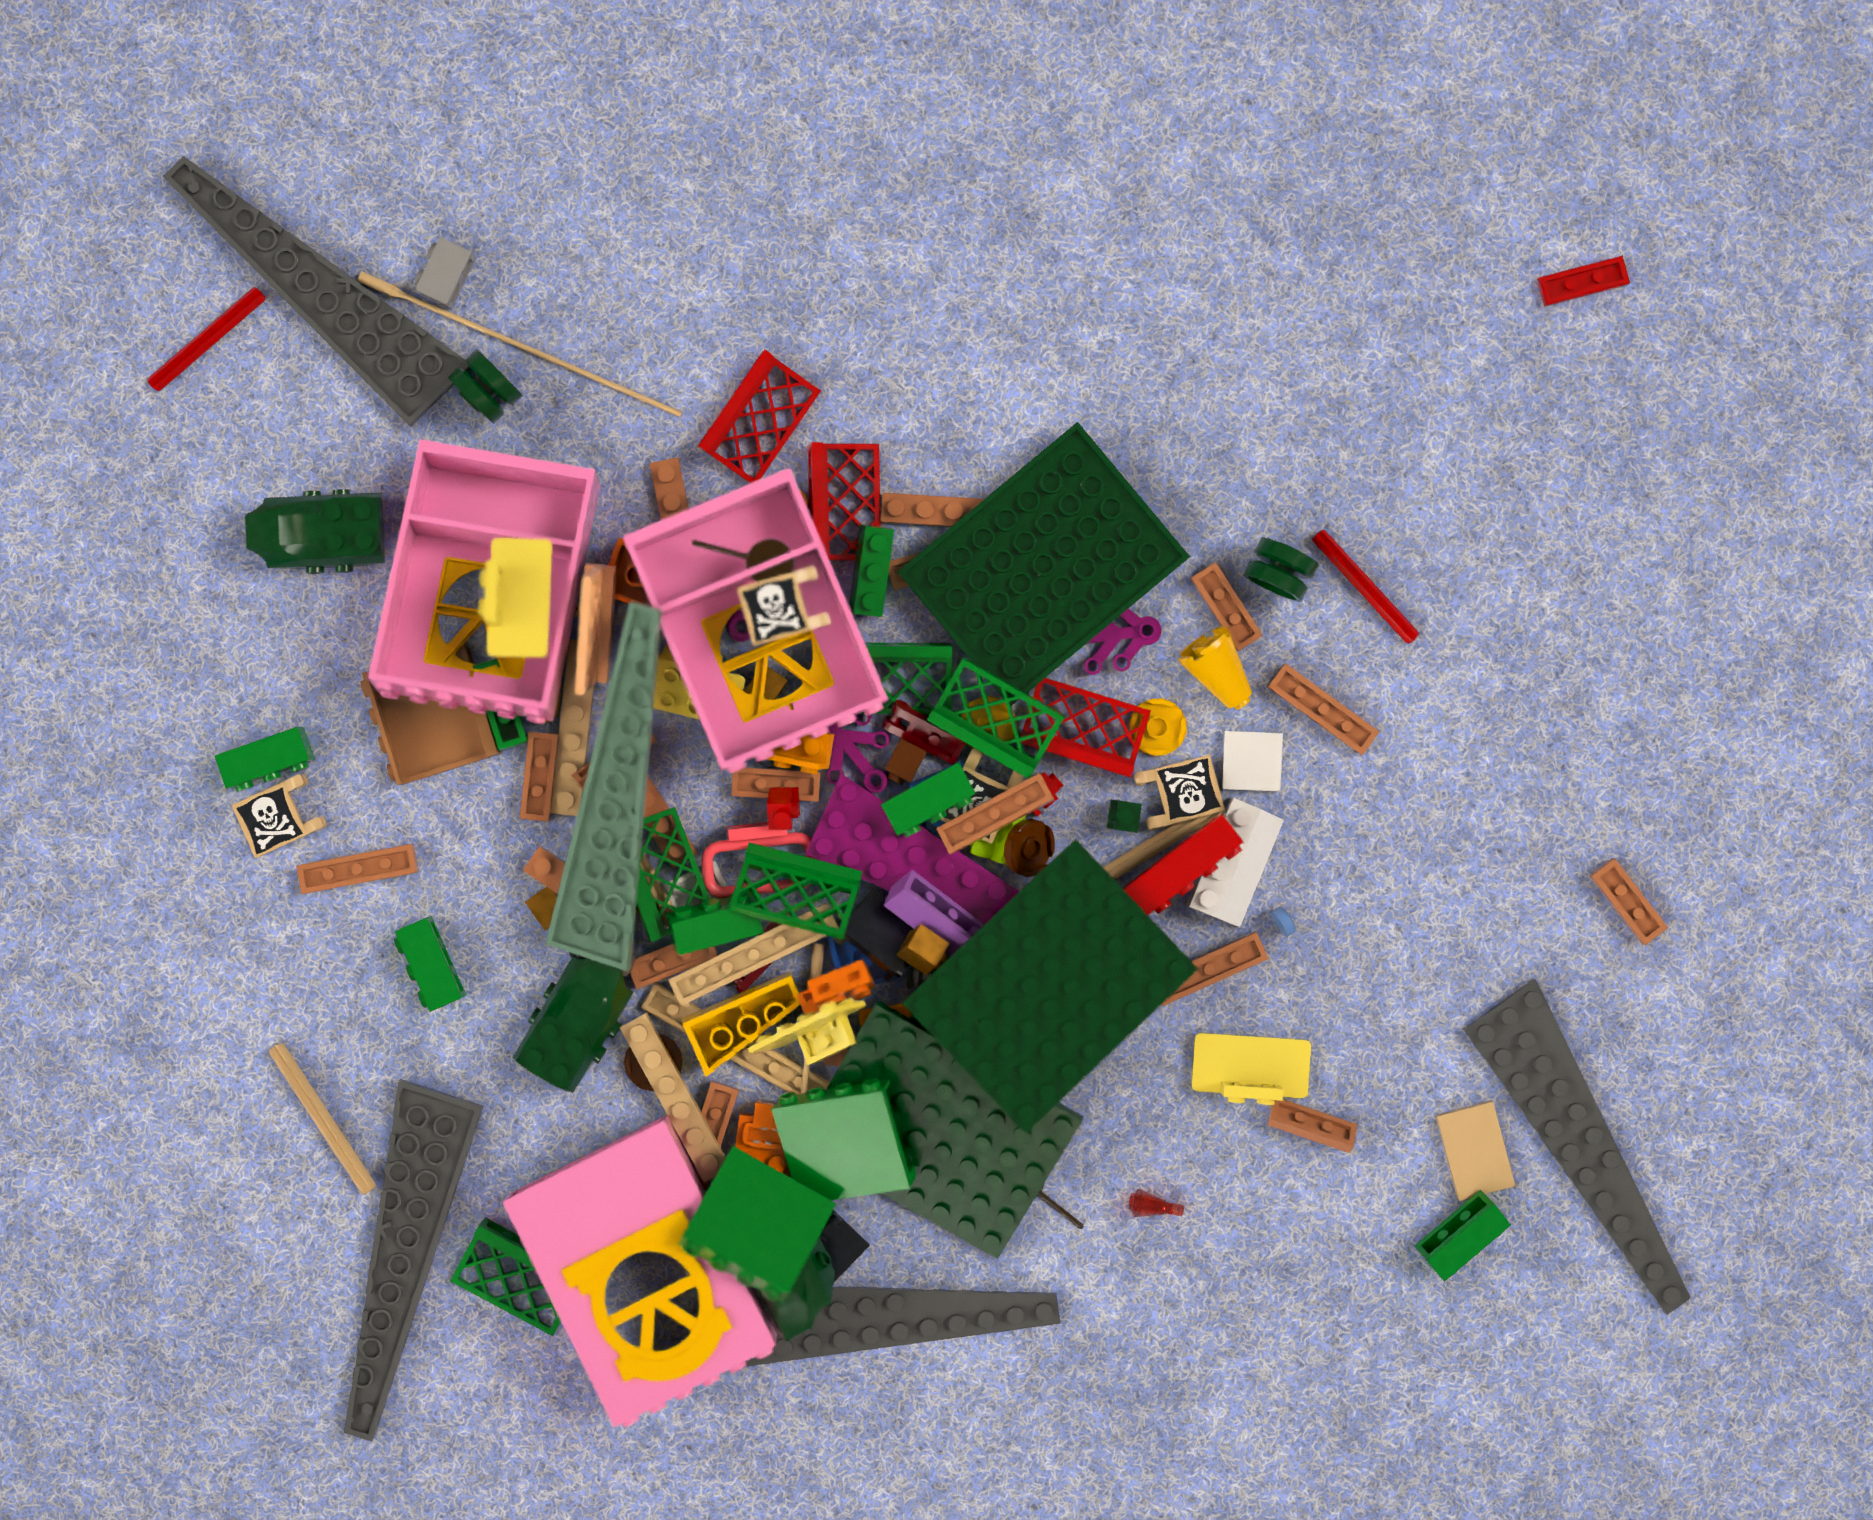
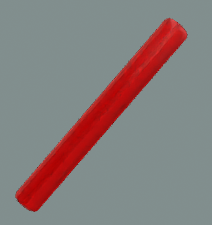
(206, 339)
(1365, 586)

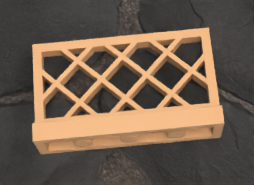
(595, 626)

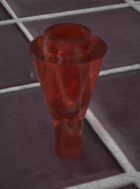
(1147, 1204)

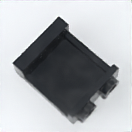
(878, 934)

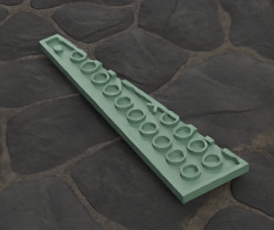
(603, 860)

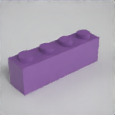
(922, 903)

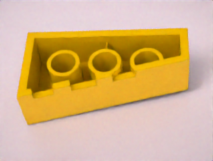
(737, 1021)

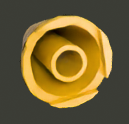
(1218, 667)

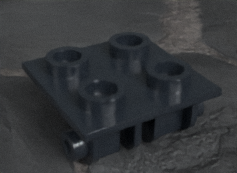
(841, 1243)

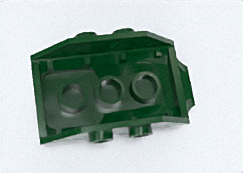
(318, 531)
(574, 1023)
(807, 1297)

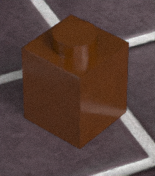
(904, 762)

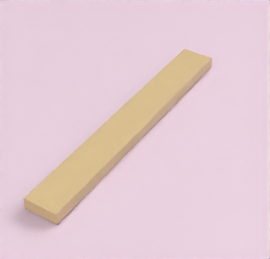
(767, 1064)

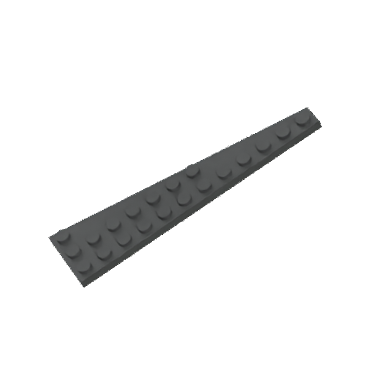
(374, 338)
(1546, 1084)
(420, 1181)
(903, 1316)

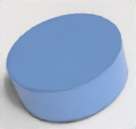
(1283, 921)

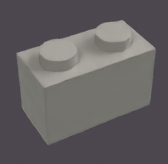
(444, 272)

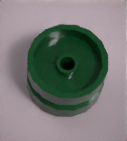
(484, 386)
(1280, 569)

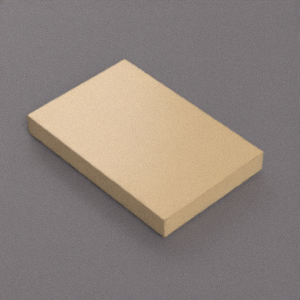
(1475, 1150)

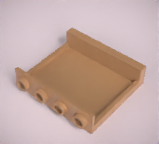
(428, 737)

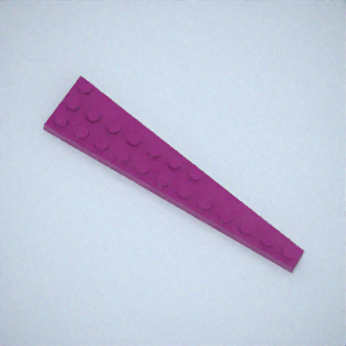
(860, 837)

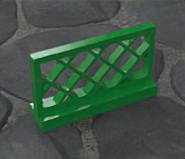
(914, 653)
(989, 742)
(801, 869)
(645, 902)
(510, 1245)

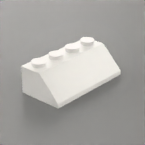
(1232, 886)

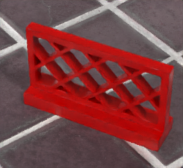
(737, 403)
(819, 494)
(1085, 753)

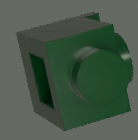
(1124, 816)

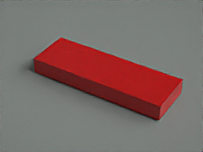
(1583, 281)

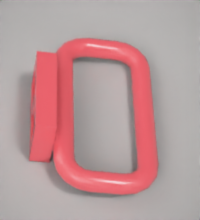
(738, 839)

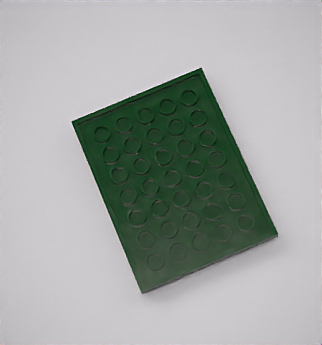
(1044, 562)
(1050, 986)
(967, 1153)

